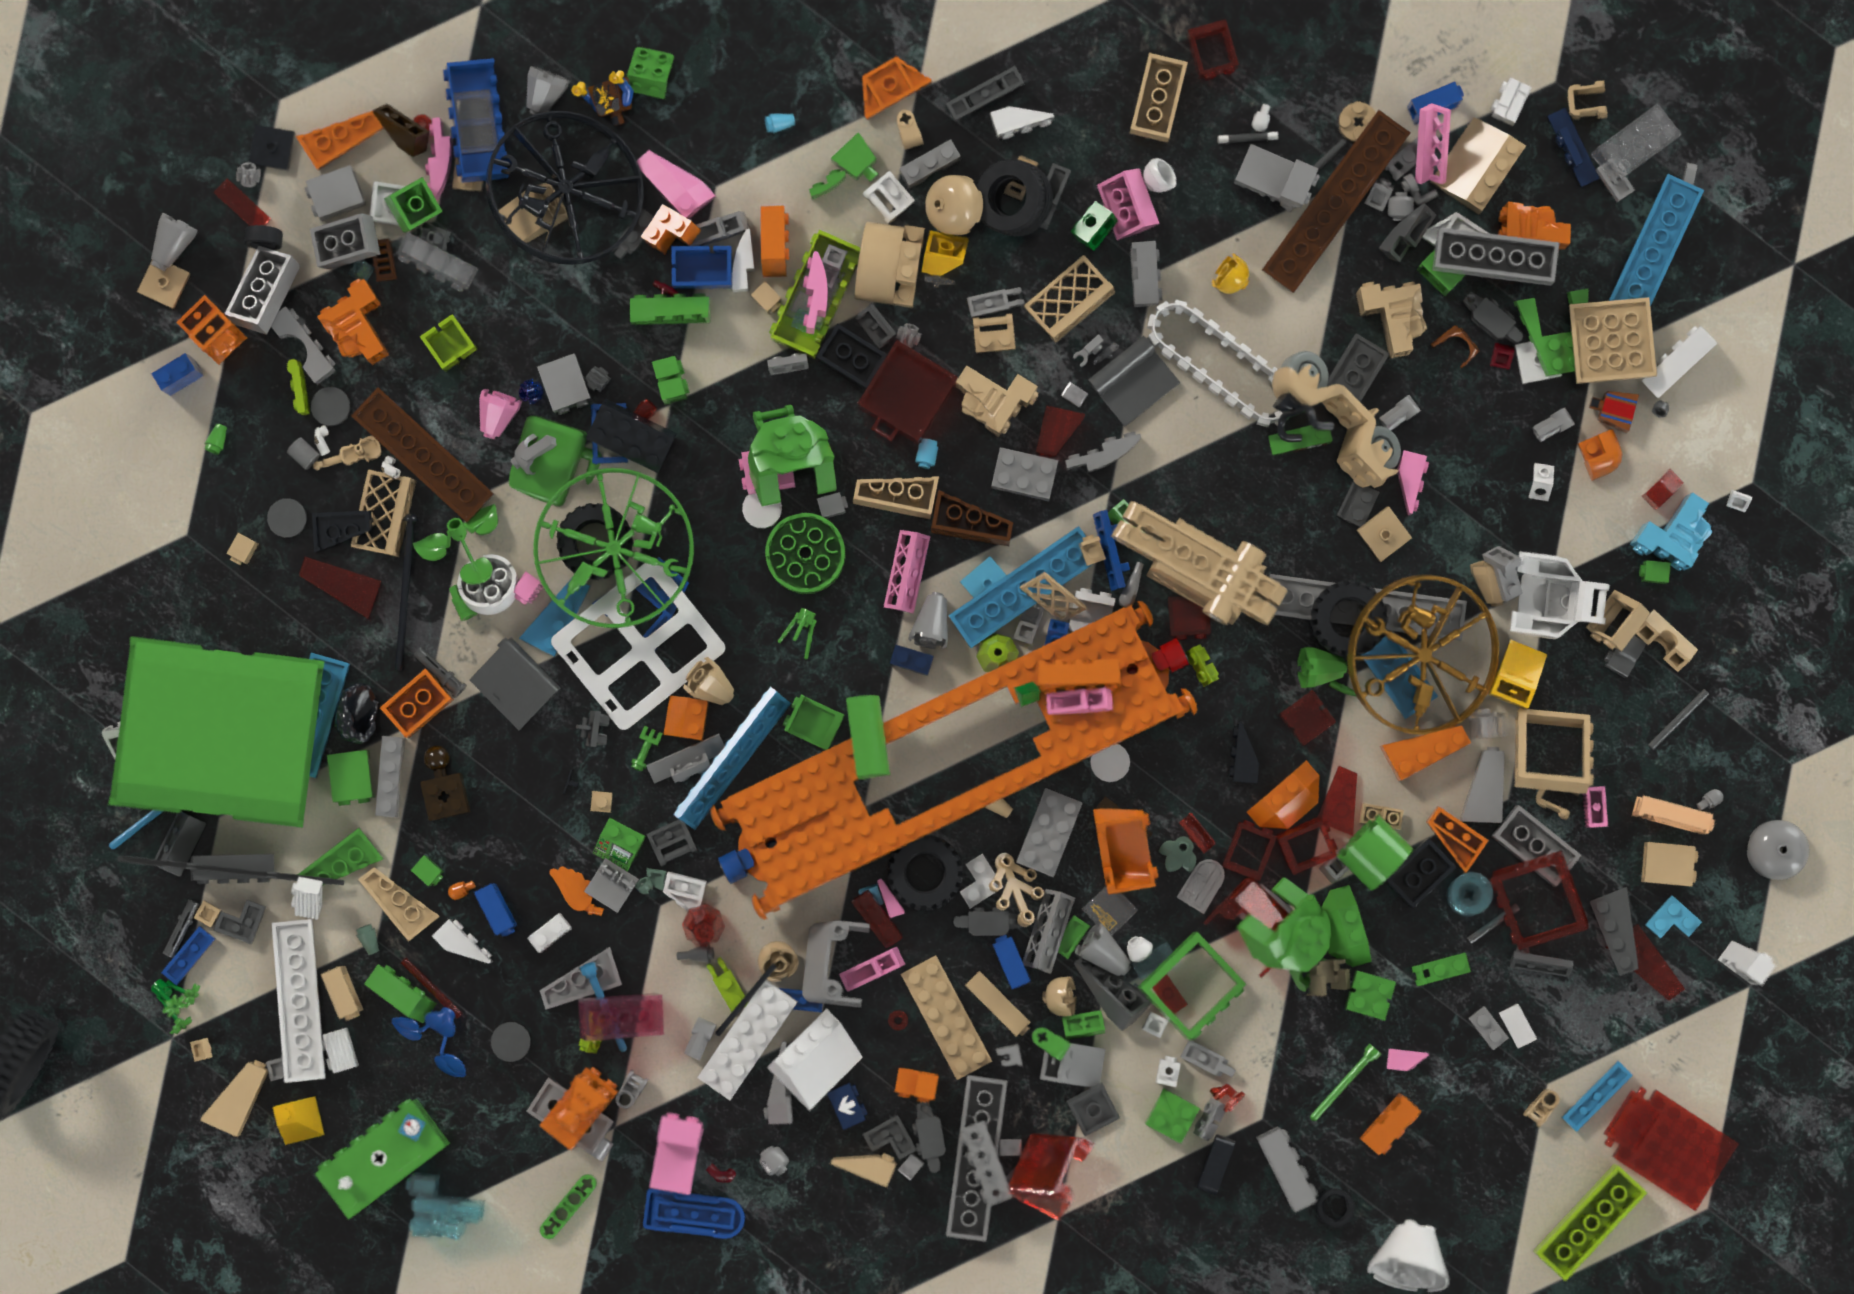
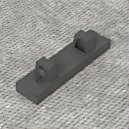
(985, 93)

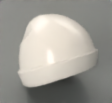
(1159, 176)

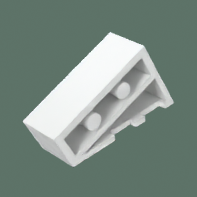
(1748, 964)

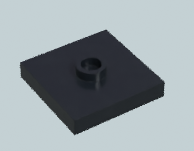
(271, 147)

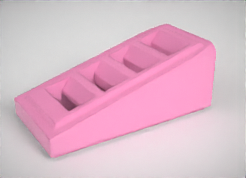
(892, 904)

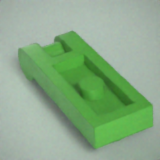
(1441, 969)

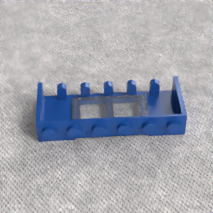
(475, 118)

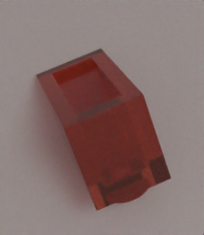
(1662, 489)

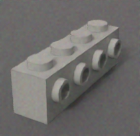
(986, 1162)

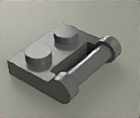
(670, 835)

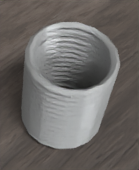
(303, 453)

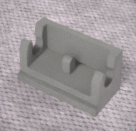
(1013, 1055)

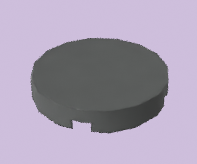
(330, 406)
(287, 518)
(510, 1041)

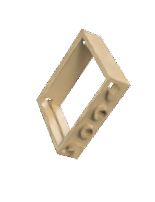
(1546, 781)

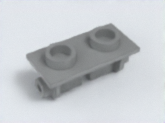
(1212, 1111)

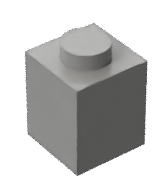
(832, 505)

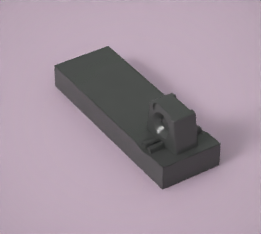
(1524, 960)

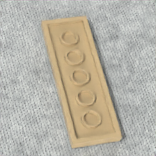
(946, 1017)

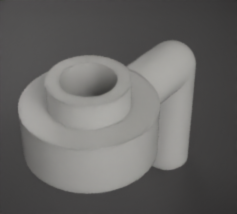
(1410, 185)

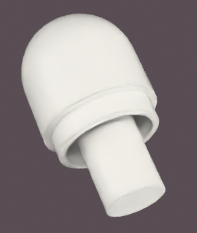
(1261, 119)

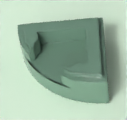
(657, 877)

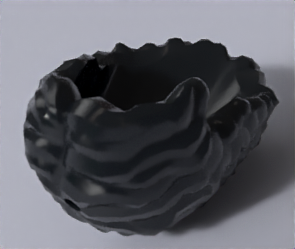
(357, 714)

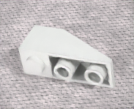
(1012, 120)
(455, 940)

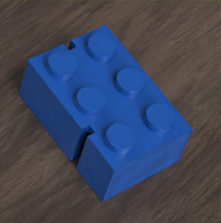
(700, 268)

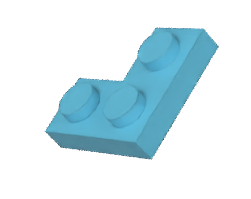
(1672, 913)

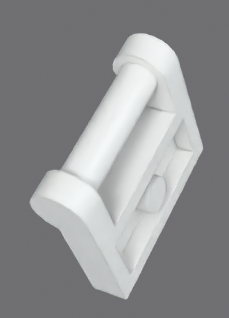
(893, 192)

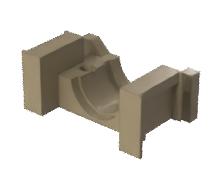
(1328, 972)

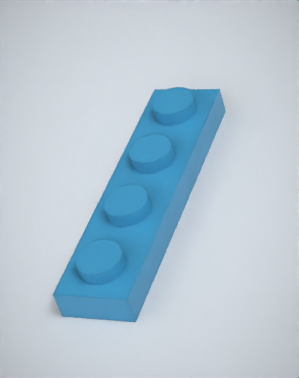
(1597, 1096)

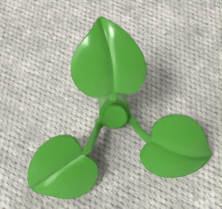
(434, 546)

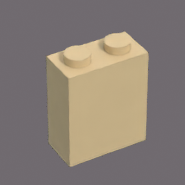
(1669, 864)

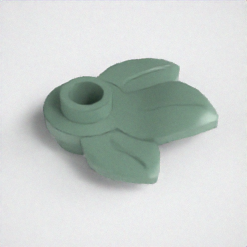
(1176, 856)

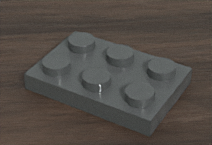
(1358, 366)

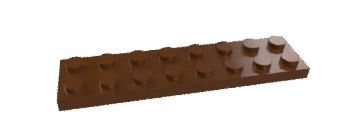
(422, 455)

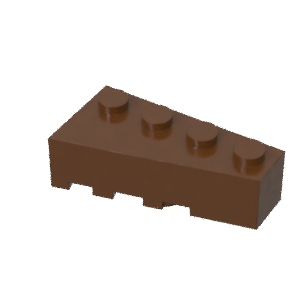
(969, 522)

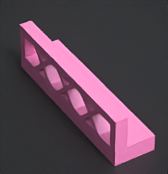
(1429, 141)
(910, 571)

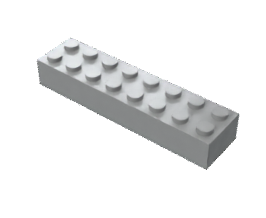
(967, 1211)

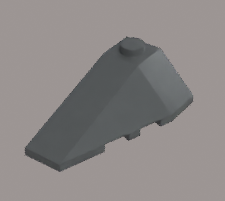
(1118, 998)

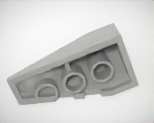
(779, 1103)

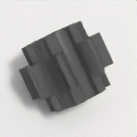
(597, 379)

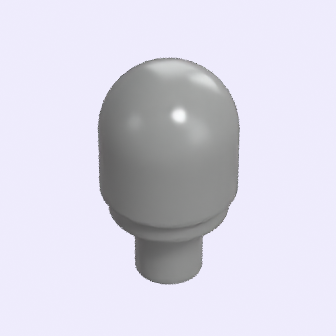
(1710, 799)

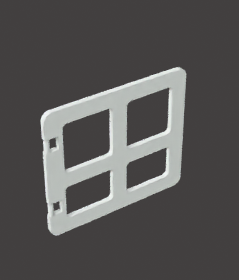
(642, 648)

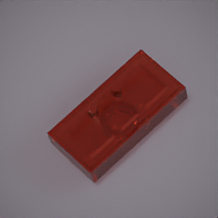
(1197, 833)
(1169, 994)

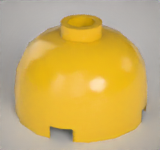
(1232, 275)

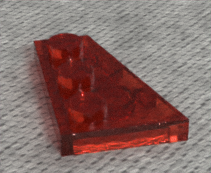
(1340, 800)

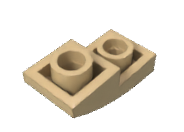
(1390, 815)

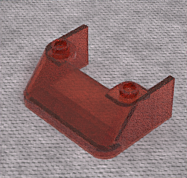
(1254, 901)

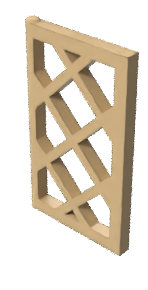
(1035, 583)

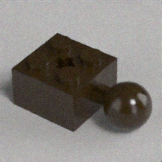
(437, 759)

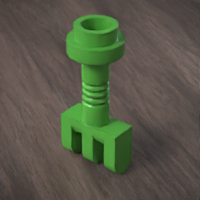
(648, 741)

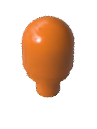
(460, 889)

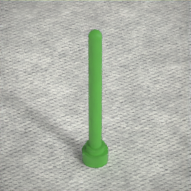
(1369, 1055)

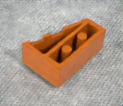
(774, 241)
(1457, 838)
(1390, 1124)

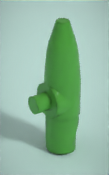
(1342, 688)

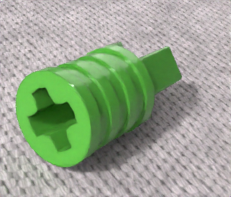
(463, 611)

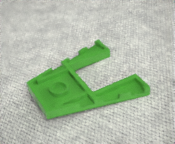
(1556, 350)

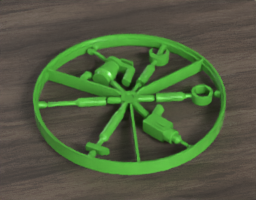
(640, 524)

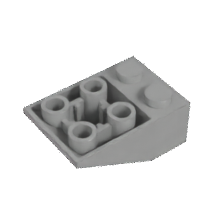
(1079, 1066)

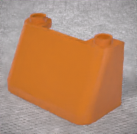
(1124, 849)

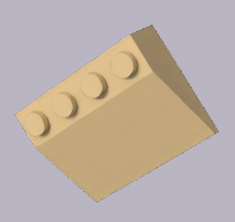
(1479, 164)

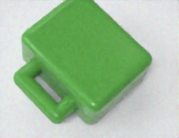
(555, 466)

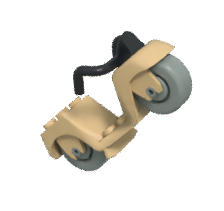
(1367, 450)

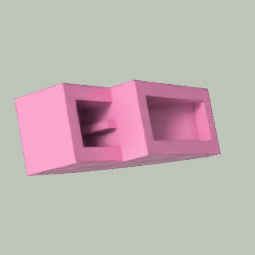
(1079, 701)
(872, 969)

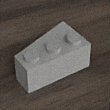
(1145, 274)

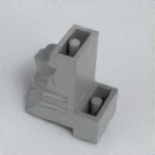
(1277, 177)

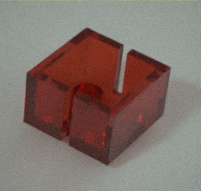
(1307, 718)

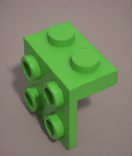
(650, 72)

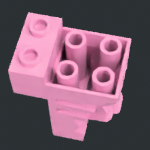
(676, 1153)

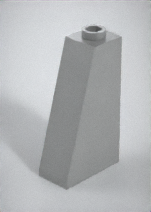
(1485, 793)

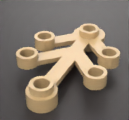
(1014, 886)

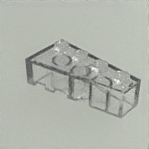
(435, 261)

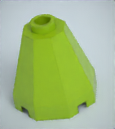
(999, 642)

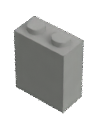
(334, 193)
(564, 384)

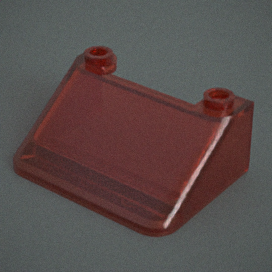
(1043, 1168)

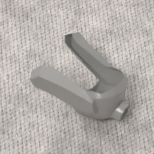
(525, 455)

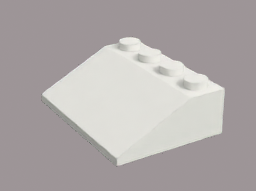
(816, 1060)

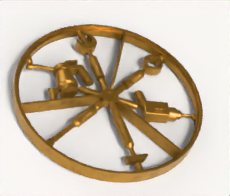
(1425, 620)

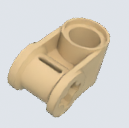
(909, 132)
(1541, 1107)

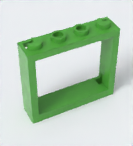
(1168, 964)

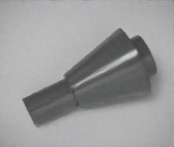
(700, 954)

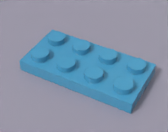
(1399, 689)

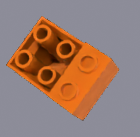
(1533, 223)
(350, 325)
(211, 330)
(579, 1107)

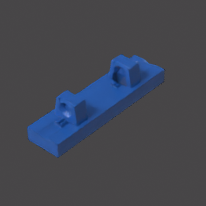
(1112, 562)

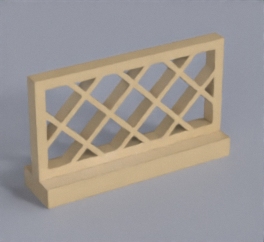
(1083, 308)
(401, 509)

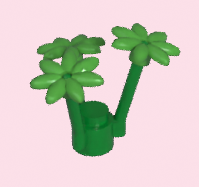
(163, 992)

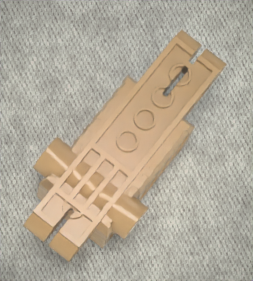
(1201, 566)

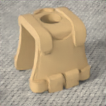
(1600, 112)
(1562, 813)

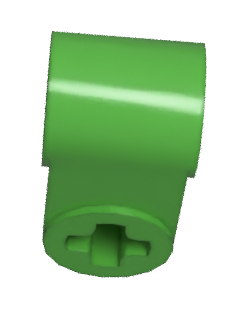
(1053, 1044)

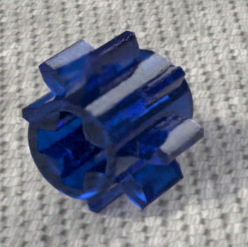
(530, 391)

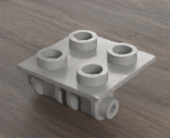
(611, 885)

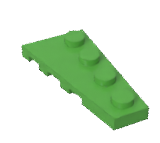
(345, 857)

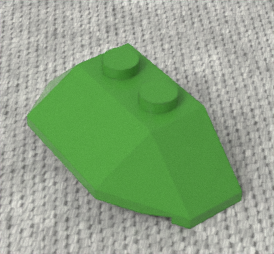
(1347, 930)

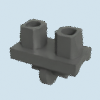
(433, 235)
(595, 720)

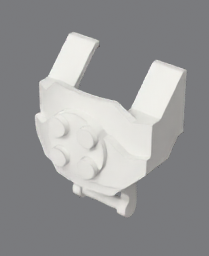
(1554, 597)

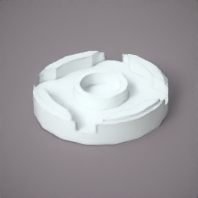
(759, 515)
(1110, 763)

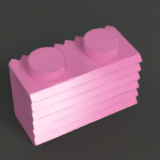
(527, 588)
(1595, 807)

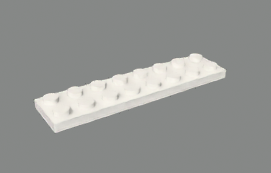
(298, 1000)

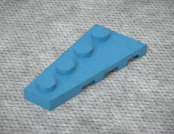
(553, 620)

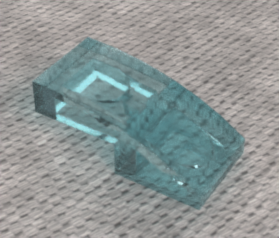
(1148, 965)

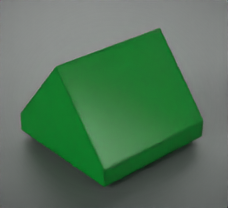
(1027, 693)

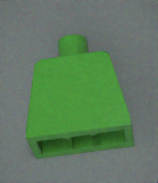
(856, 159)

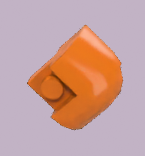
(1601, 454)

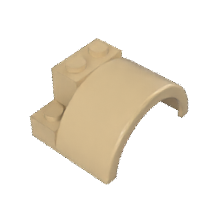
(889, 260)

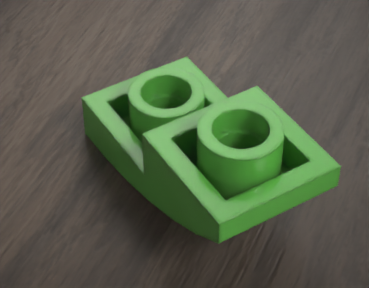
(834, 179)

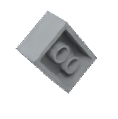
(345, 241)
(1024, 474)

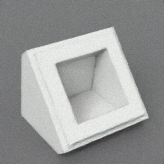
(1738, 501)

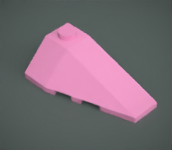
(677, 186)

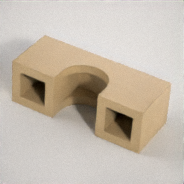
(1677, 647)

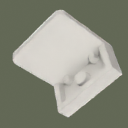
(1097, 608)

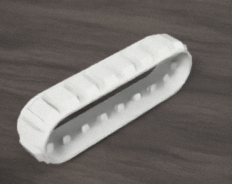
(1200, 375)

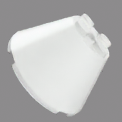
(1410, 1259)

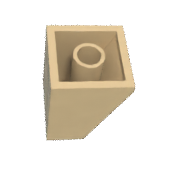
(524, 222)

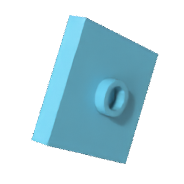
(982, 577)

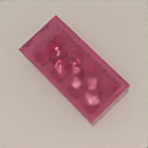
(621, 1016)

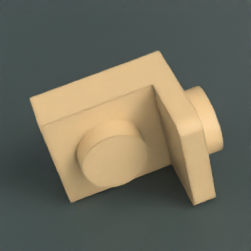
(1091, 550)

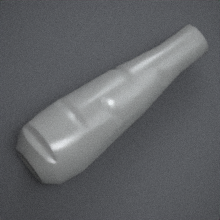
(1129, 592)

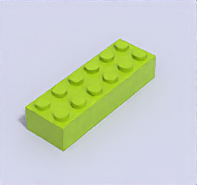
(1590, 1222)

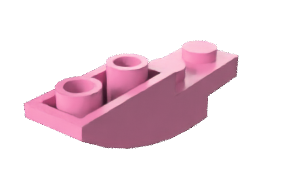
(439, 166)
(816, 287)

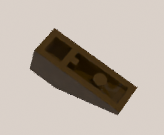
(404, 131)

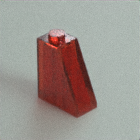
(1056, 430)

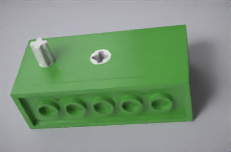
(359, 1175)

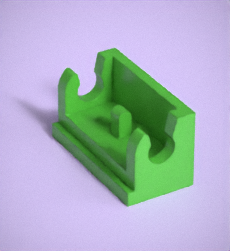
(1083, 1025)

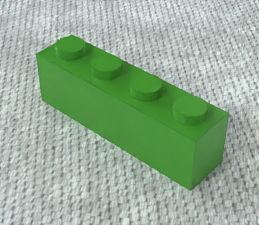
(670, 310)

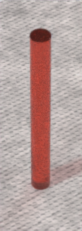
(430, 986)

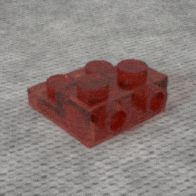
(1187, 619)

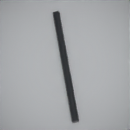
(744, 1001)

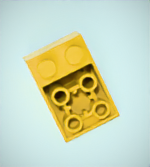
(1518, 675)

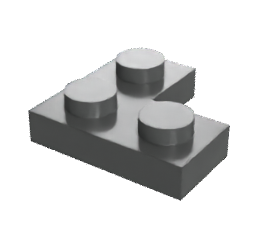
(243, 927)
(893, 1132)

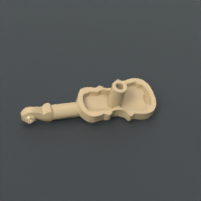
(366, 449)

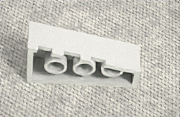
(1678, 362)

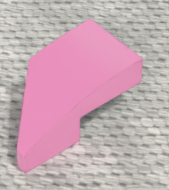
(1404, 1059)

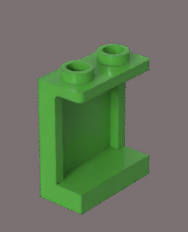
(813, 722)
(350, 777)

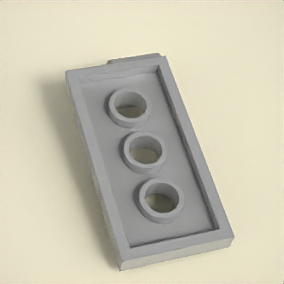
(591, 1142)

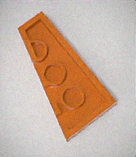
(335, 140)

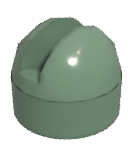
(644, 885)

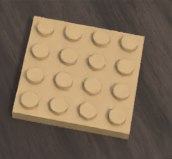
(1612, 340)

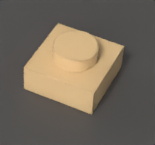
(601, 801)
(207, 913)
(201, 1049)

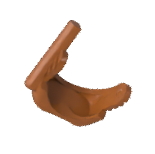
(1455, 331)

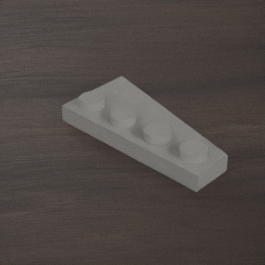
(576, 986)

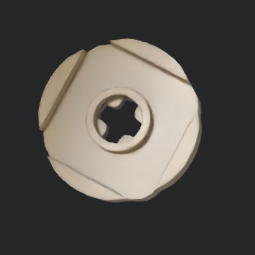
(1346, 121)

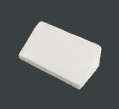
(1517, 1026)

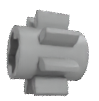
(248, 175)
(909, 335)

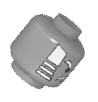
(774, 1161)

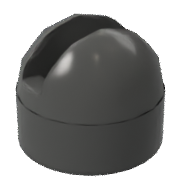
(1658, 412)

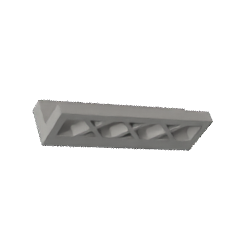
(1051, 931)

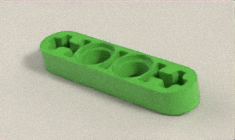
(568, 1206)

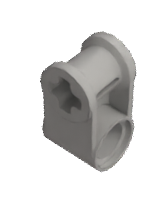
(631, 1088)

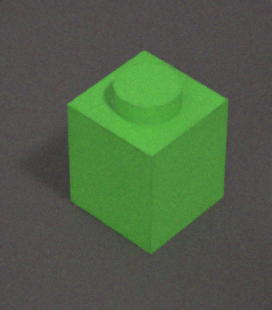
(1655, 572)
(428, 871)

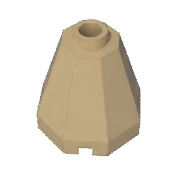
(1487, 582)
(709, 683)

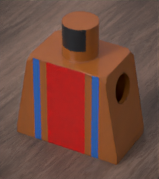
(1616, 409)

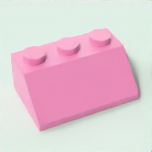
(1130, 203)

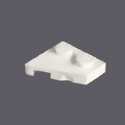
(684, 890)

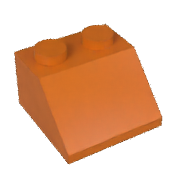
(686, 717)

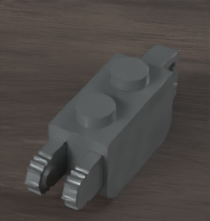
(1492, 319)
(988, 923)
(930, 1135)

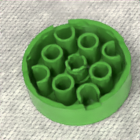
(810, 573)

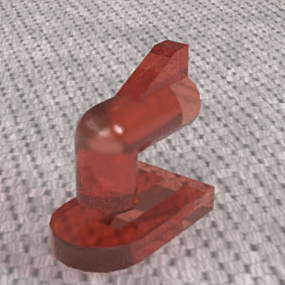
(1219, 1092)

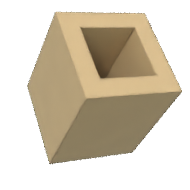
(767, 298)
(242, 549)

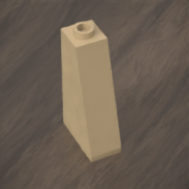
(237, 1100)

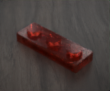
(241, 204)
(877, 919)

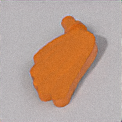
(572, 888)

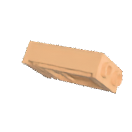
(1673, 815)

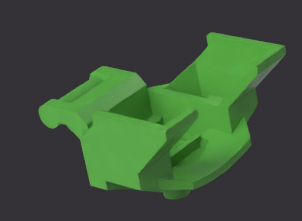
(786, 447)
(1299, 938)

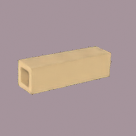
(998, 1004)

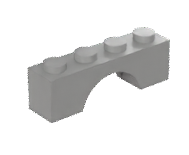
(316, 364)
(389, 775)

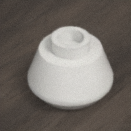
(1139, 949)

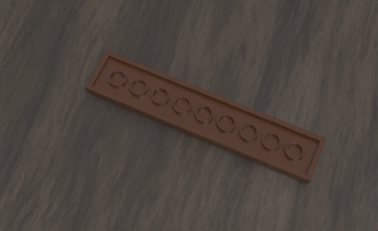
(1336, 201)

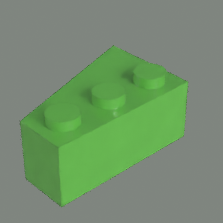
(400, 993)

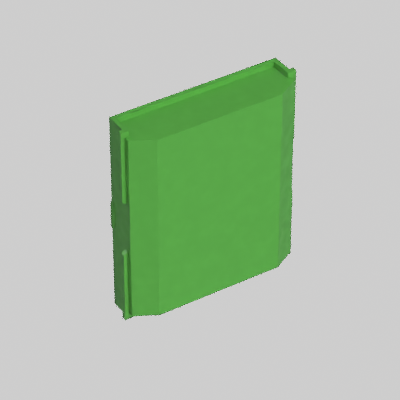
(216, 732)

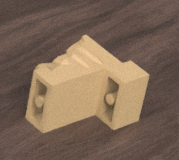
(1399, 313)
(991, 402)

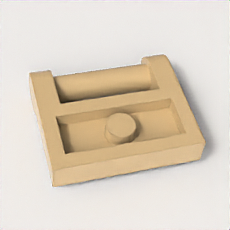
(994, 340)

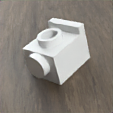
(1162, 1077)

